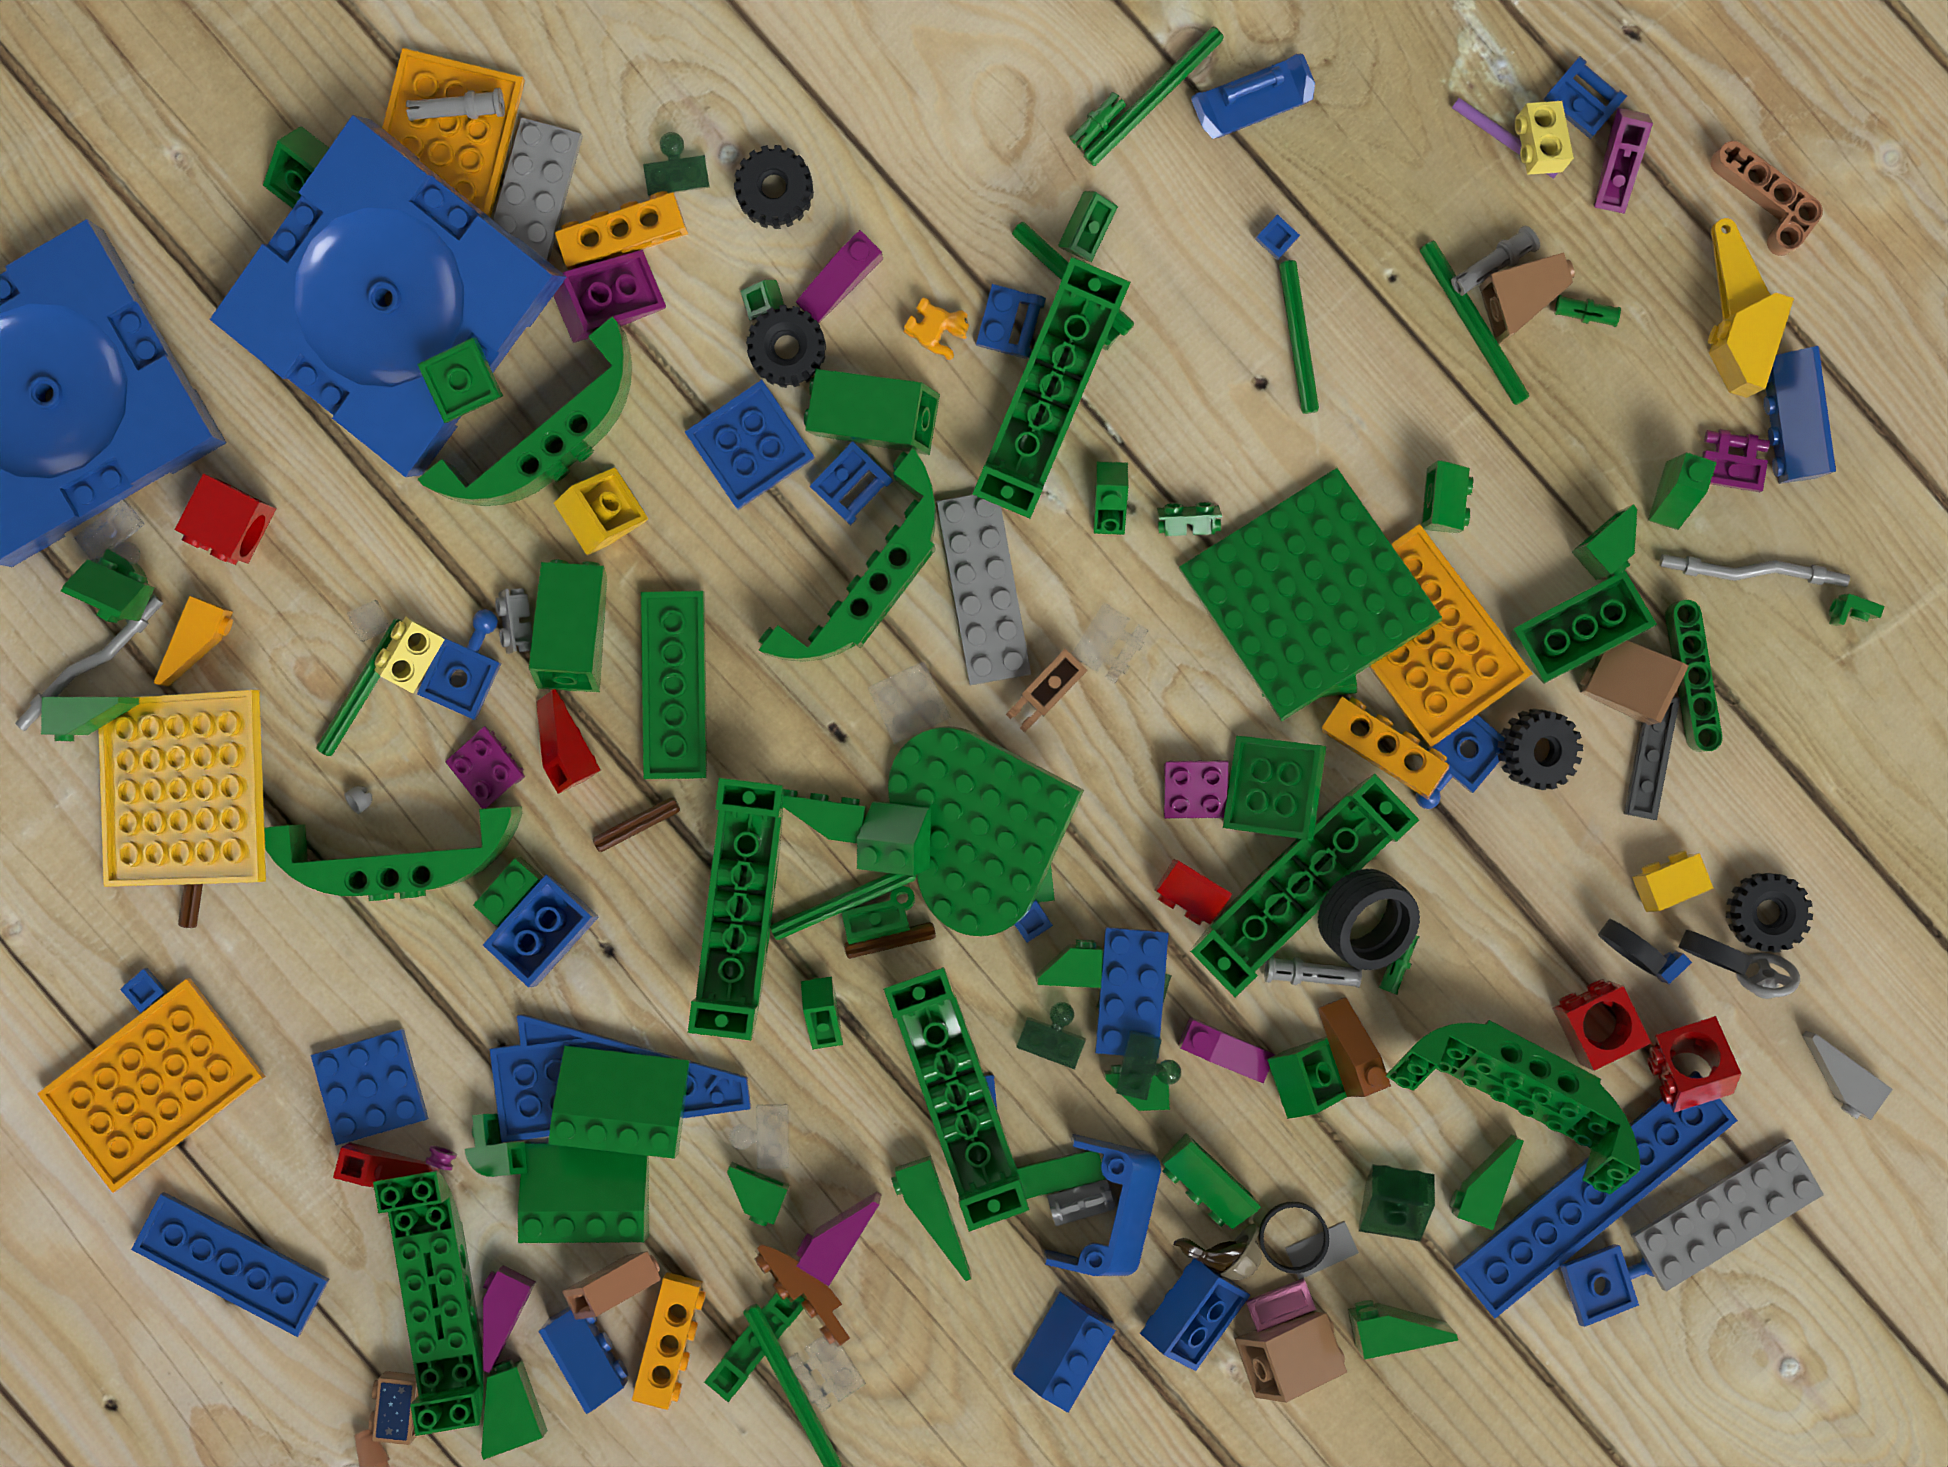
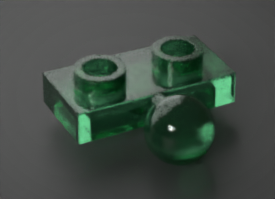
(676, 173)
(1051, 1040)
(1140, 1066)

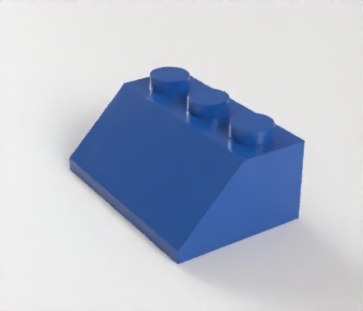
(540, 931)
(1194, 1315)
(1064, 1351)
(584, 1358)

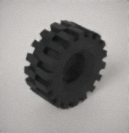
(774, 210)
(778, 324)
(1520, 745)
(1792, 915)

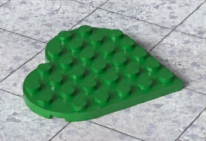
(990, 826)

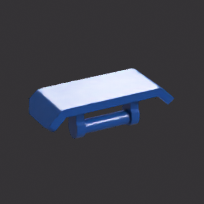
(1255, 97)

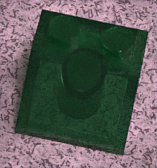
(1397, 1202)

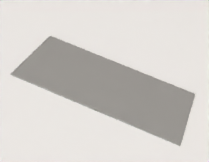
(1340, 1248)

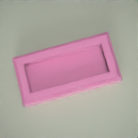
(1280, 1305)

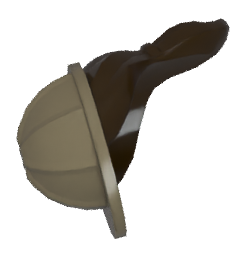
(1230, 1259)

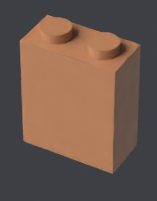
(612, 1285)

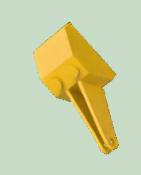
(1752, 318)

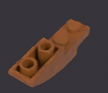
(795, 1282)

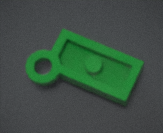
(879, 918)

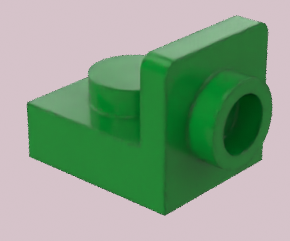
(1859, 607)

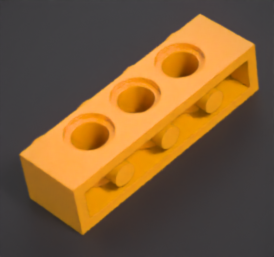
(639, 237)
(1422, 781)
(649, 1387)

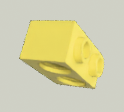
(1550, 137)
(416, 658)

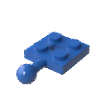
(479, 670)
(1466, 771)
(1618, 1290)

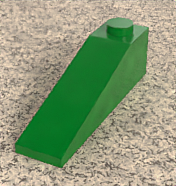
(926, 1199)

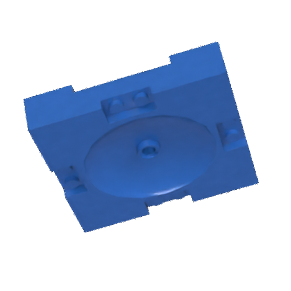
(319, 287)
(118, 398)

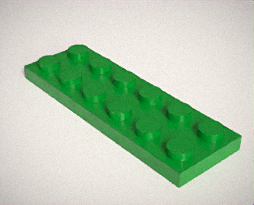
(674, 685)

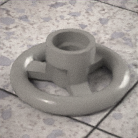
(1767, 981)

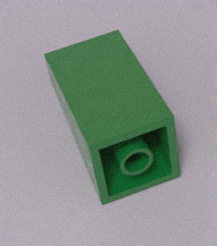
(872, 410)
(569, 626)

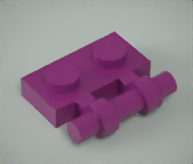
(1733, 470)

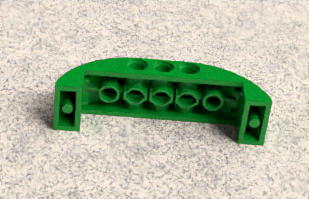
(1051, 387)
(597, 405)
(344, 876)
(1298, 880)
(738, 909)
(958, 1098)

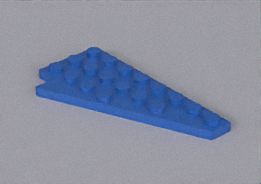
(529, 1075)

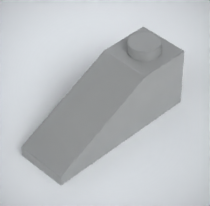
(1847, 1080)

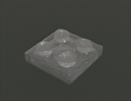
(909, 702)

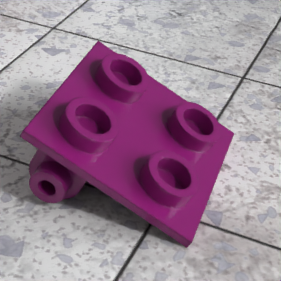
(485, 767)
(1195, 789)

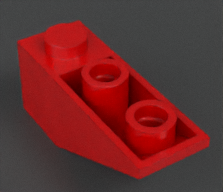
(562, 745)
(366, 1164)

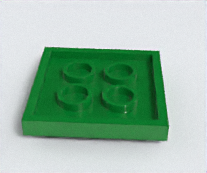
(1274, 787)

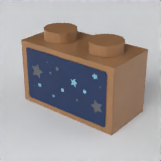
(393, 1416)

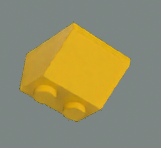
(600, 510)

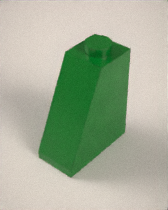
(1681, 489)
(510, 1410)

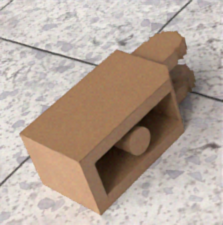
(1049, 687)

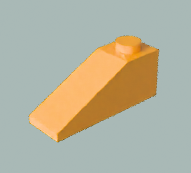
(196, 633)

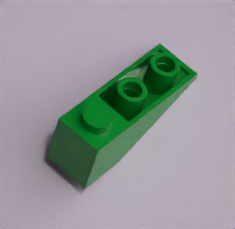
(829, 818)

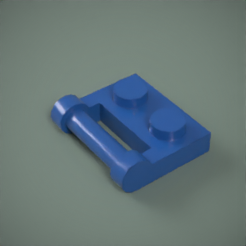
(1581, 106)
(1000, 319)
(844, 475)

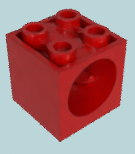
(224, 520)
(1628, 1033)
(1702, 1039)

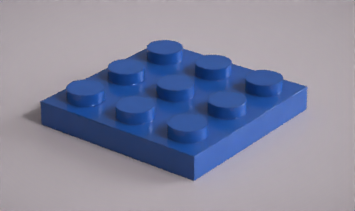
(749, 444)
(369, 1087)

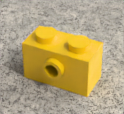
(1672, 882)

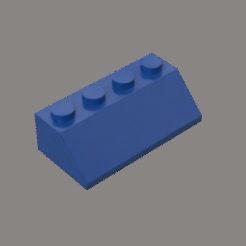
(1799, 417)

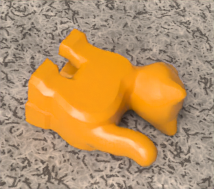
(934, 324)

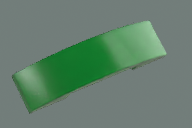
(746, 1351)

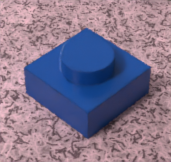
(1277, 237)
(1033, 922)
(1674, 966)
(143, 990)

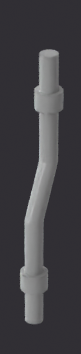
(1814, 574)
(89, 663)

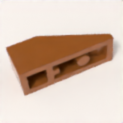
(1353, 1050)

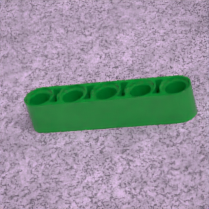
(1704, 688)

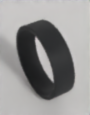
(1632, 947)
(1715, 952)
(1319, 1257)

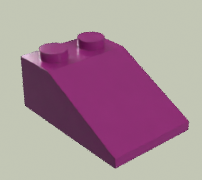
(608, 289)
(831, 1243)

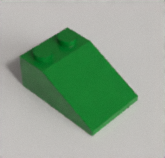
(1390, 1330)

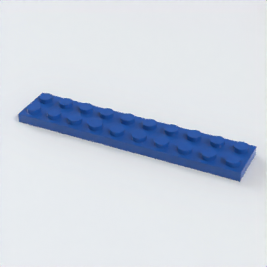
(1576, 1212)

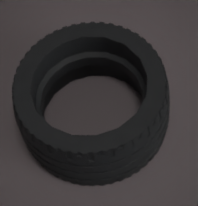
(1388, 938)

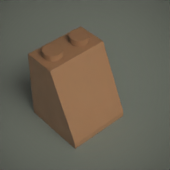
(1523, 291)
(1634, 681)
(1291, 1357)

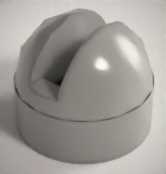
(358, 799)

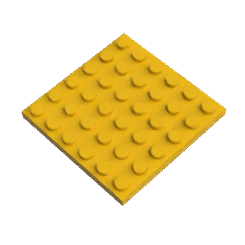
(183, 791)

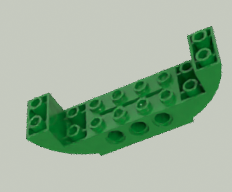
(912, 539)
(1536, 1086)
(436, 1300)

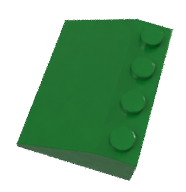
(619, 1102)
(583, 1196)

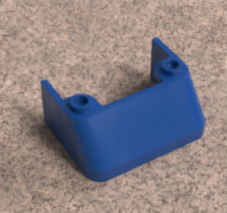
(1140, 1176)

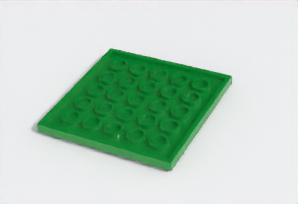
(1310, 594)

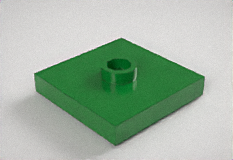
(460, 380)

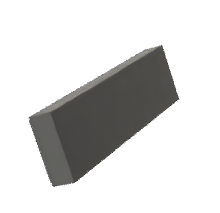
(1651, 765)

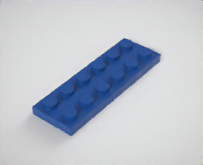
(230, 1264)

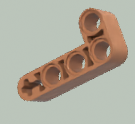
(1763, 194)

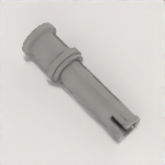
(471, 104)
(1506, 254)
(1297, 971)

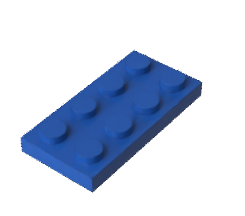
(1130, 987)

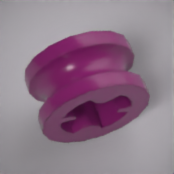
(441, 1158)

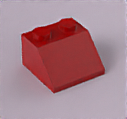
(1192, 892)

